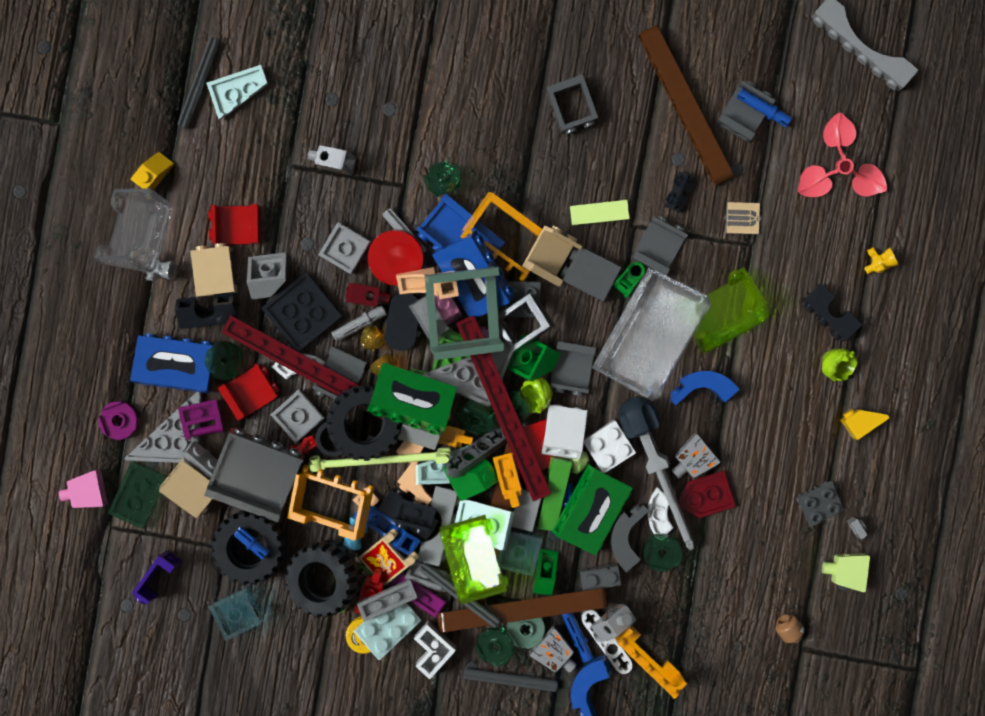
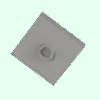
(344, 248)
(297, 416)

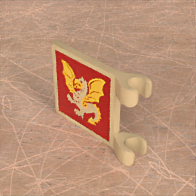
(387, 558)

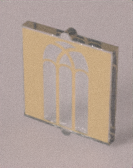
(742, 218)

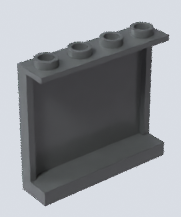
(254, 474)

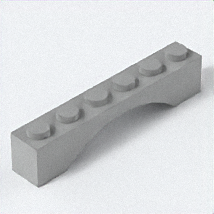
(893, 70)

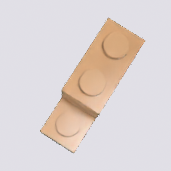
(415, 283)
(408, 479)

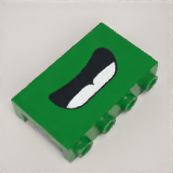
(412, 399)
(592, 510)

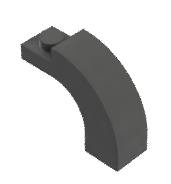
(619, 537)

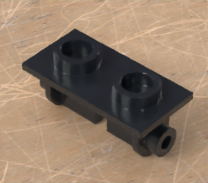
(682, 183)

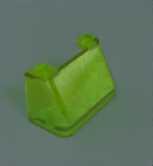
(733, 311)
(472, 559)

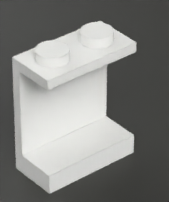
(564, 432)

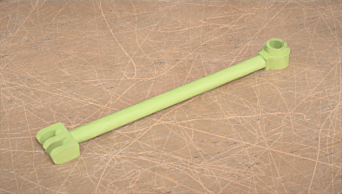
(441, 456)

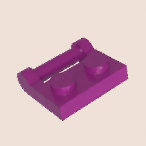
(200, 413)

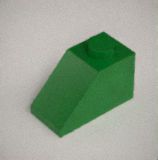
(545, 572)

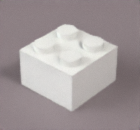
(608, 446)

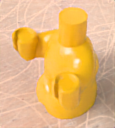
(881, 262)

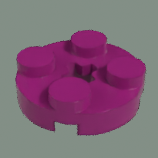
(109, 414)

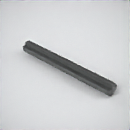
(198, 83)
(448, 586)
(510, 679)

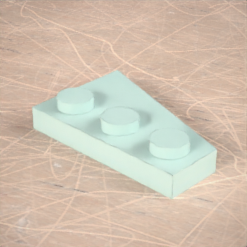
(235, 89)
(432, 473)

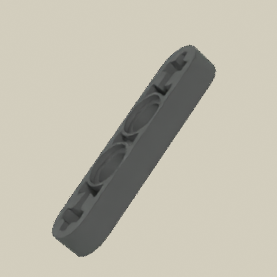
(474, 450)

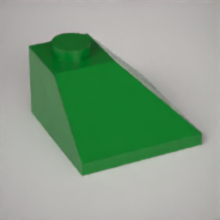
(533, 360)
(473, 481)

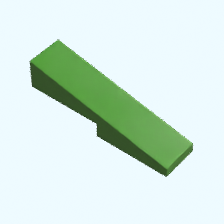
(557, 482)

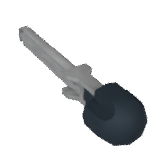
(638, 419)

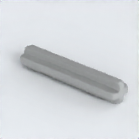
(397, 223)

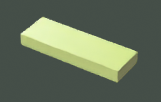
(599, 212)

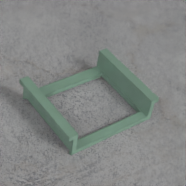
(467, 347)

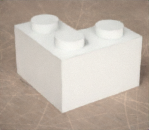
(438, 649)

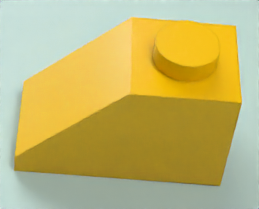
(152, 171)
(861, 422)

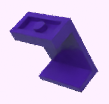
(165, 560)

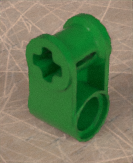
(628, 280)

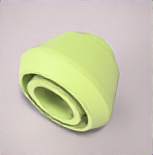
(579, 465)

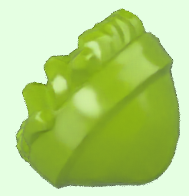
(838, 364)
(538, 393)

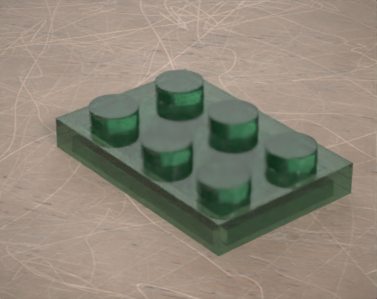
(137, 495)

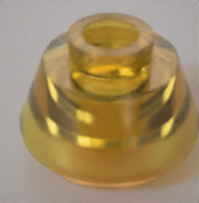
(372, 338)
(374, 368)

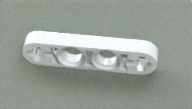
(603, 645)

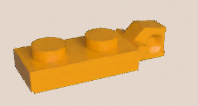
(454, 437)
(508, 478)

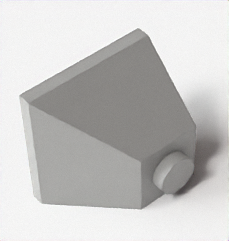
(266, 274)

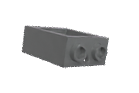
(564, 86)
(540, 314)

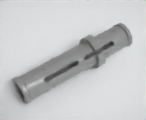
(359, 323)

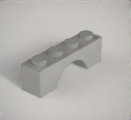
(444, 500)

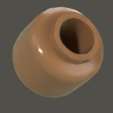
(789, 628)

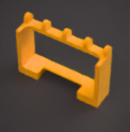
(502, 205)
(345, 530)
(667, 675)

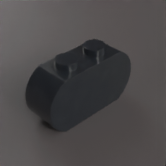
(401, 323)

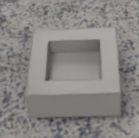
(857, 527)

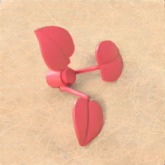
(868, 179)

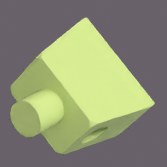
(849, 570)

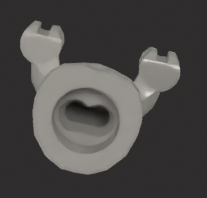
(163, 270)

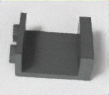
(741, 118)
(659, 245)
(590, 273)
(344, 364)
(572, 368)

